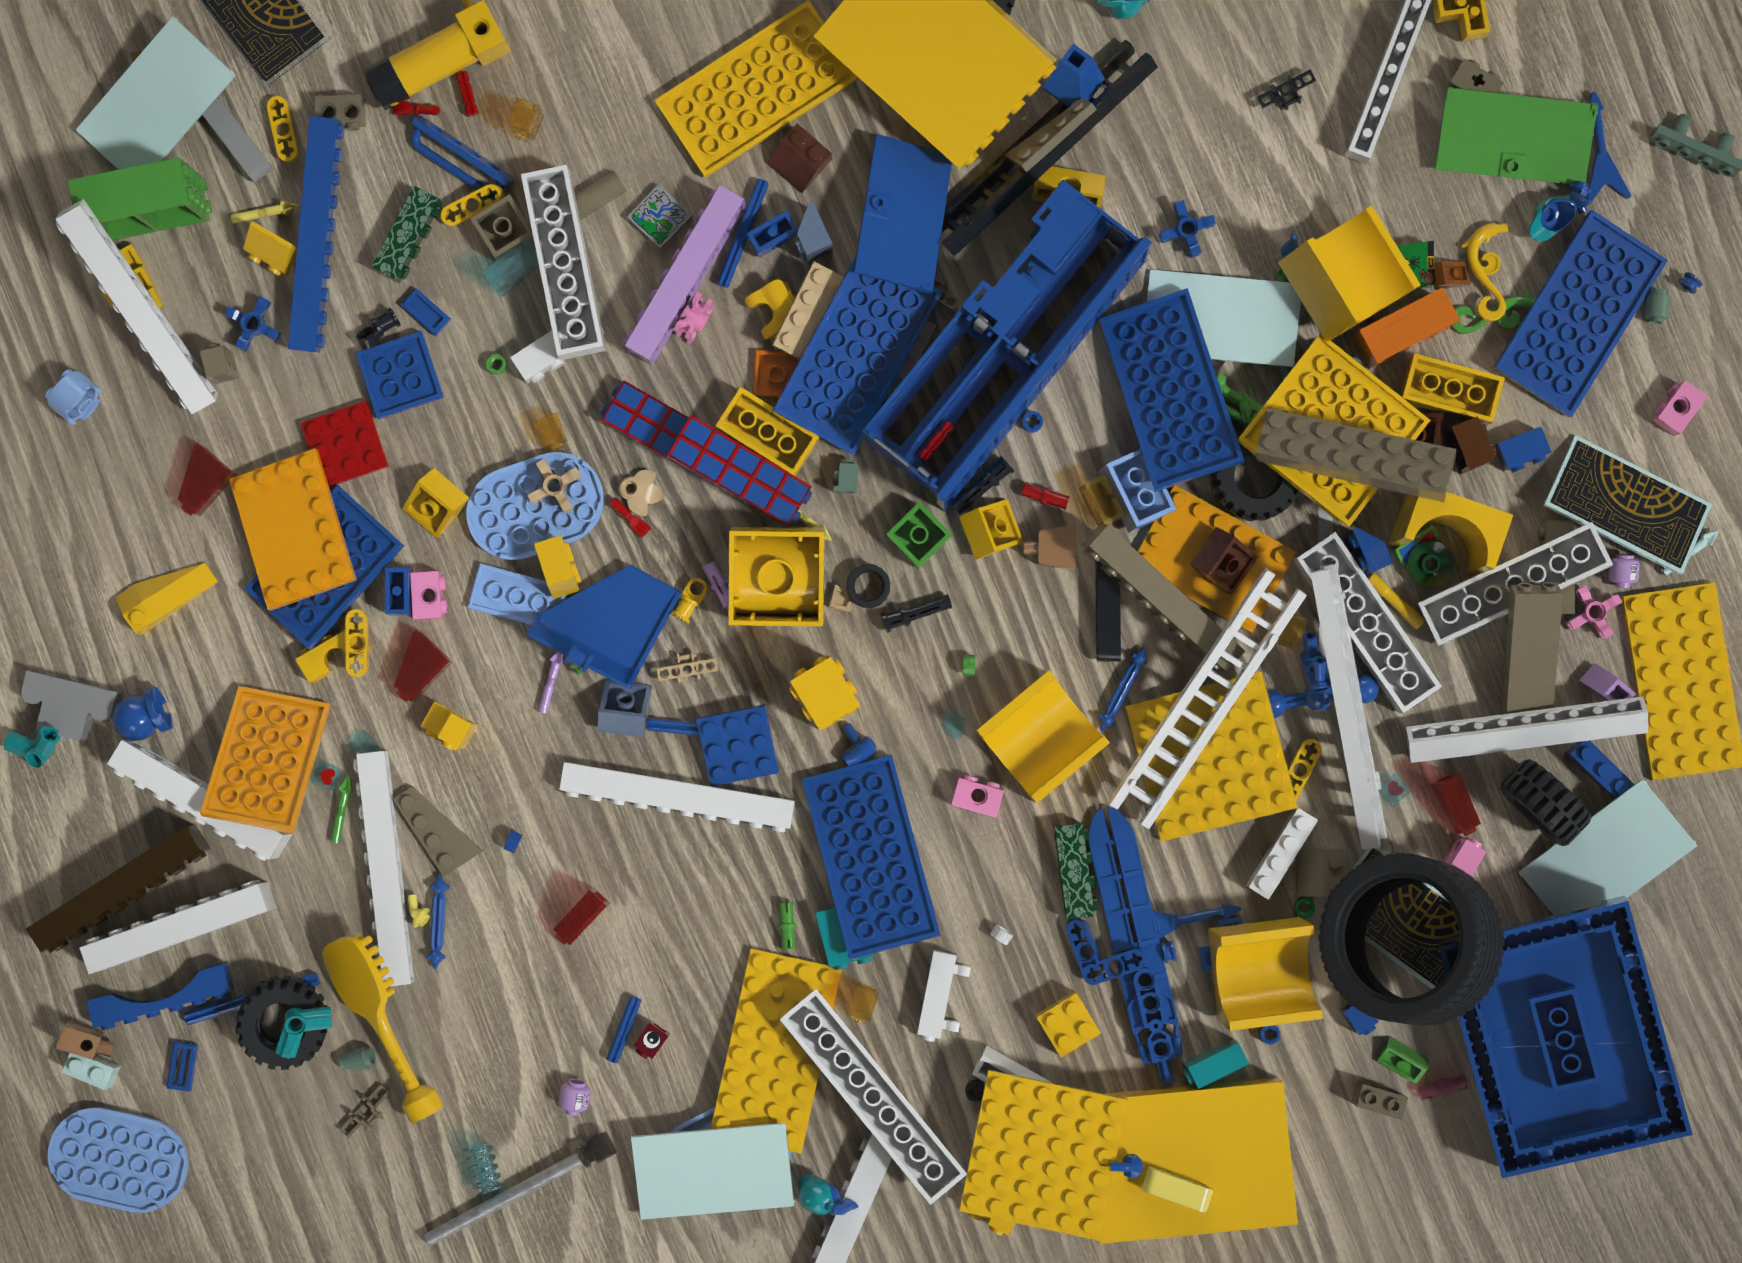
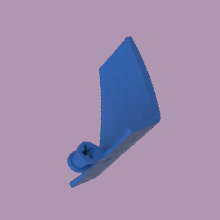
(609, 623)

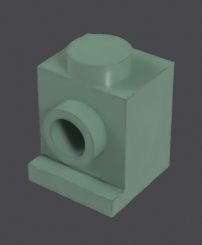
(846, 477)

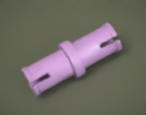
(718, 583)

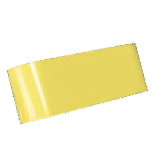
(1177, 1189)

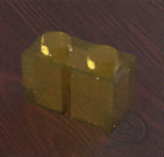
(525, 120)
(1094, 495)
(862, 1003)

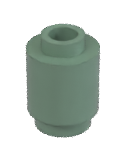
(1657, 305)

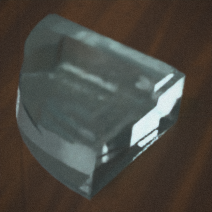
(954, 724)
(363, 743)

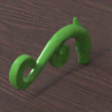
(1504, 322)

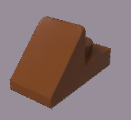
(1450, 274)

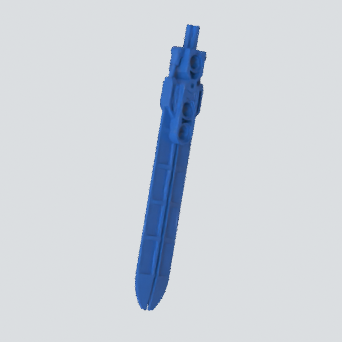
(1146, 934)

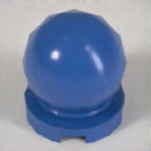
(140, 716)

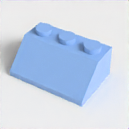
(1135, 491)

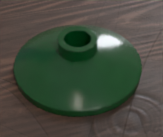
(1441, 566)

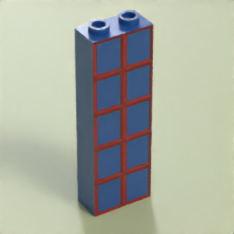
(644, 420)
(739, 471)

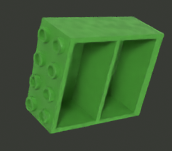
(144, 198)

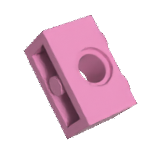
(1691, 401)
(419, 585)
(990, 803)
(1465, 855)

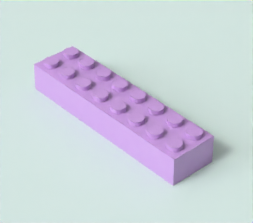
(685, 275)

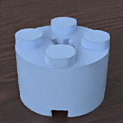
(73, 396)

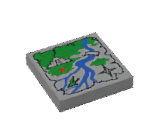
(659, 216)

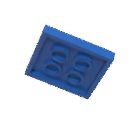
(400, 375)
(737, 745)

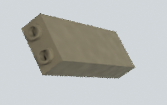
(1531, 647)

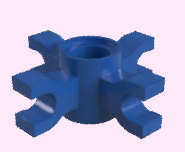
(1191, 241)
(258, 313)

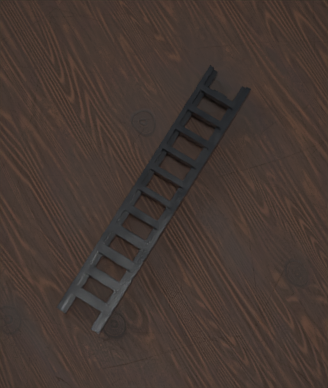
(1017, 184)

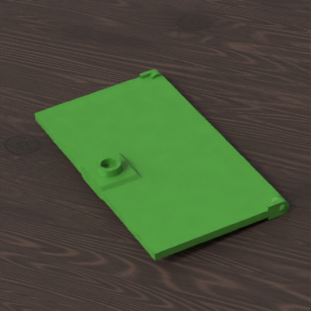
(1515, 136)

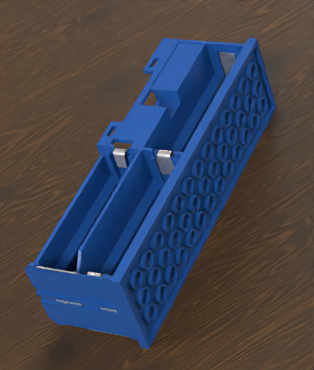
(1009, 311)

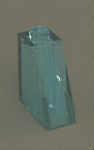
(512, 268)

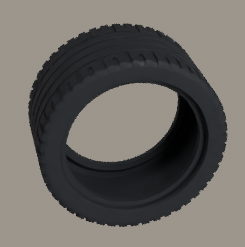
(1344, 940)

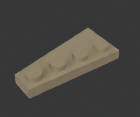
(439, 836)

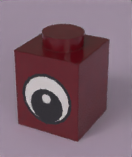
(651, 1040)

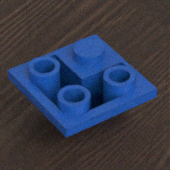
(1074, 77)
(1369, 551)

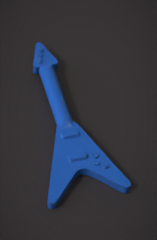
(1604, 169)
(1168, 922)

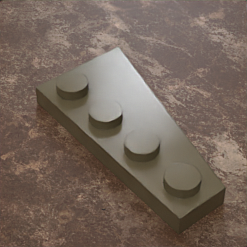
(1049, 136)

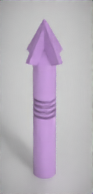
(556, 659)

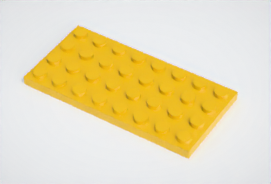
(754, 90)
(1684, 681)
(766, 1069)

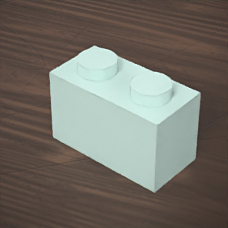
(94, 1071)

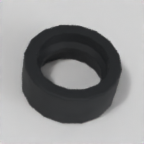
(870, 568)

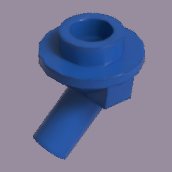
(1581, 188)
(1131, 1166)

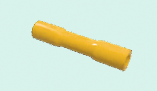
(1392, 598)

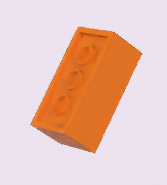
(1406, 328)

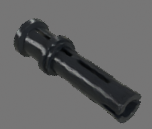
(993, 476)
(906, 615)

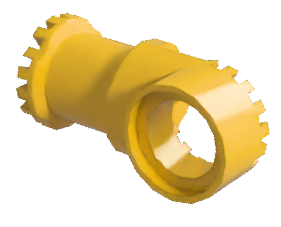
(689, 601)

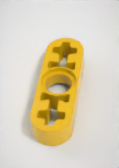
(273, 114)
(463, 201)
(365, 637)
(1309, 767)

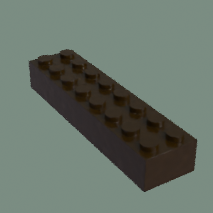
(118, 888)

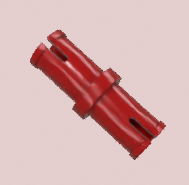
(1045, 496)

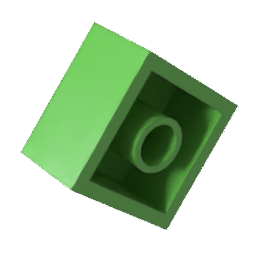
(918, 535)

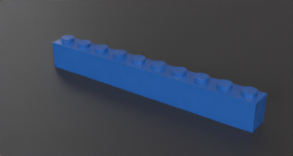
(315, 234)

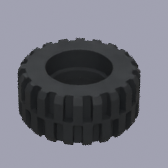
(1247, 507)
(1545, 802)
(256, 1039)

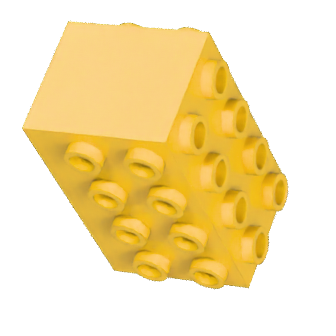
(824, 692)

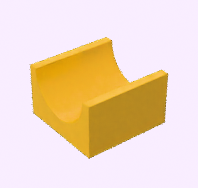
(1349, 274)
(1477, 524)
(776, 576)
(1041, 737)
(1263, 973)

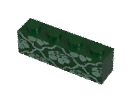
(407, 234)
(1074, 871)

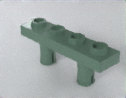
(1702, 153)

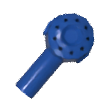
(860, 749)

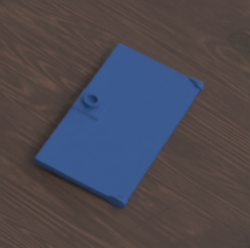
(903, 214)

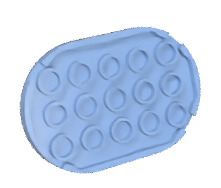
(510, 525)
(118, 1159)

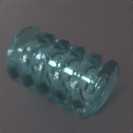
(483, 1168)

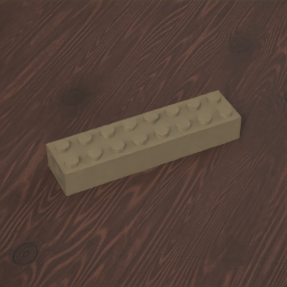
(1356, 455)
(1156, 593)

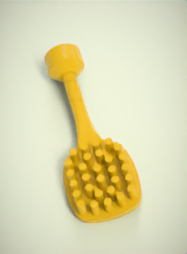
(366, 994)

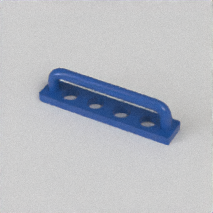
(423, 125)

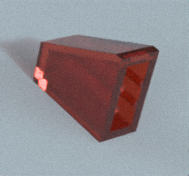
(203, 480)
(420, 667)
(1456, 803)
(581, 917)

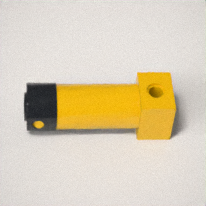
(438, 56)

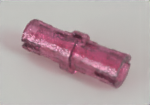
(1442, 1087)

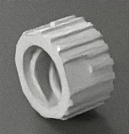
(1001, 934)

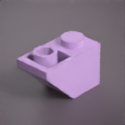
(1605, 685)

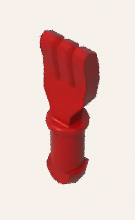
(407, 108)
(636, 523)

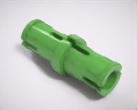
(787, 925)

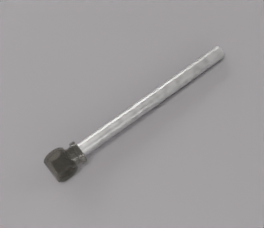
(596, 1149)

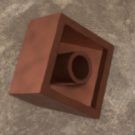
(800, 158)
(1224, 560)

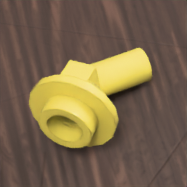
(419, 916)

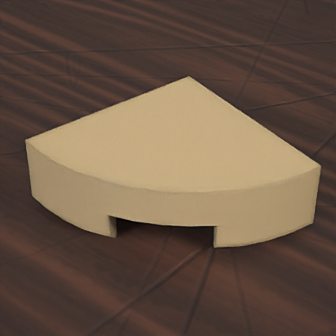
(840, 599)

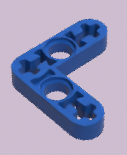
(1095, 961)

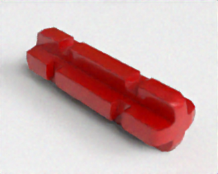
(466, 93)
(936, 441)

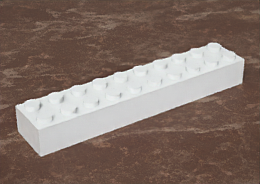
(873, 1096)

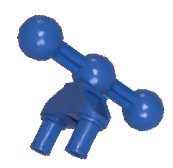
(1316, 677)

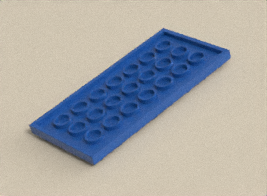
(1580, 313)
(854, 357)
(1171, 390)
(871, 857)

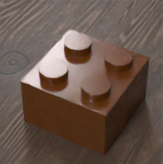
(1471, 445)

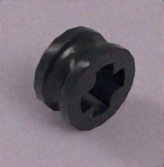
(970, 1096)

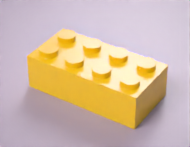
(1451, 388)
(766, 432)

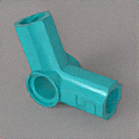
(34, 751)
(291, 1034)

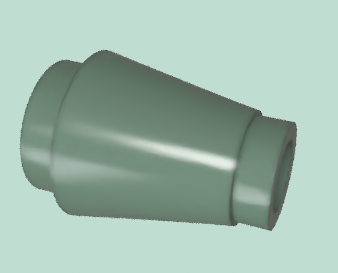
(358, 1059)

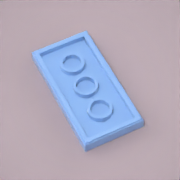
(510, 594)

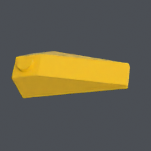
(158, 598)

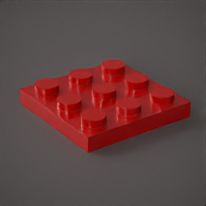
(346, 443)

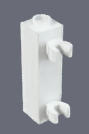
(936, 995)

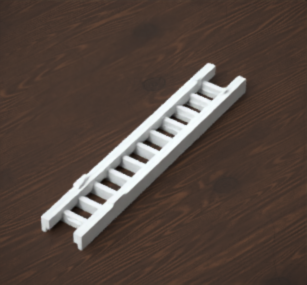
(1349, 706)
(1179, 708)

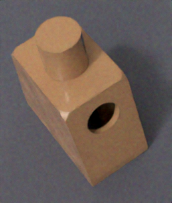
(1054, 547)
(73, 1041)

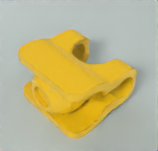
(779, 298)

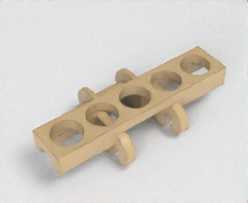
(679, 668)

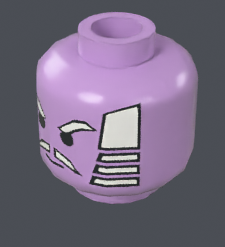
(1624, 570)
(574, 1096)

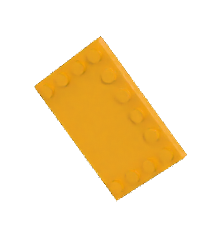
(292, 529)
(1180, 536)
(265, 760)

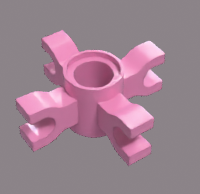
(694, 317)
(1587, 601)

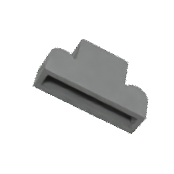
(68, 704)

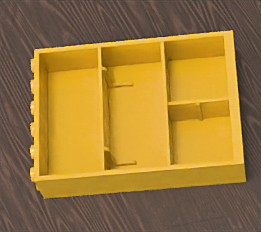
(941, 65)
(1217, 1136)

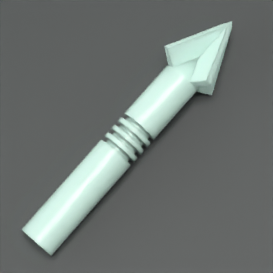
(1706, 539)

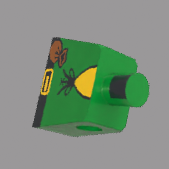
(1421, 261)

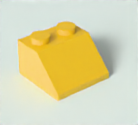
(270, 249)
(435, 502)
(991, 529)

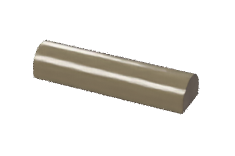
(599, 194)

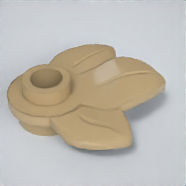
(644, 492)

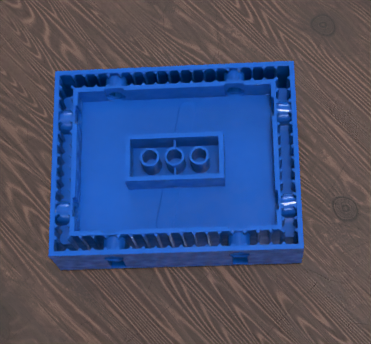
(1571, 1043)

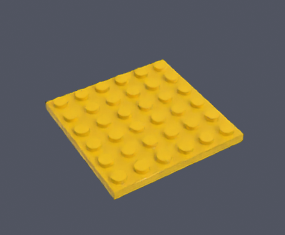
(1337, 390)
(1237, 772)
(1043, 1155)

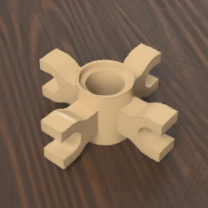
(544, 491)

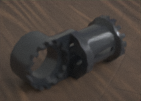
(371, 335)

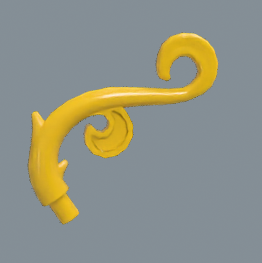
(1473, 243)

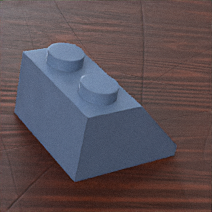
(812, 236)
(624, 709)

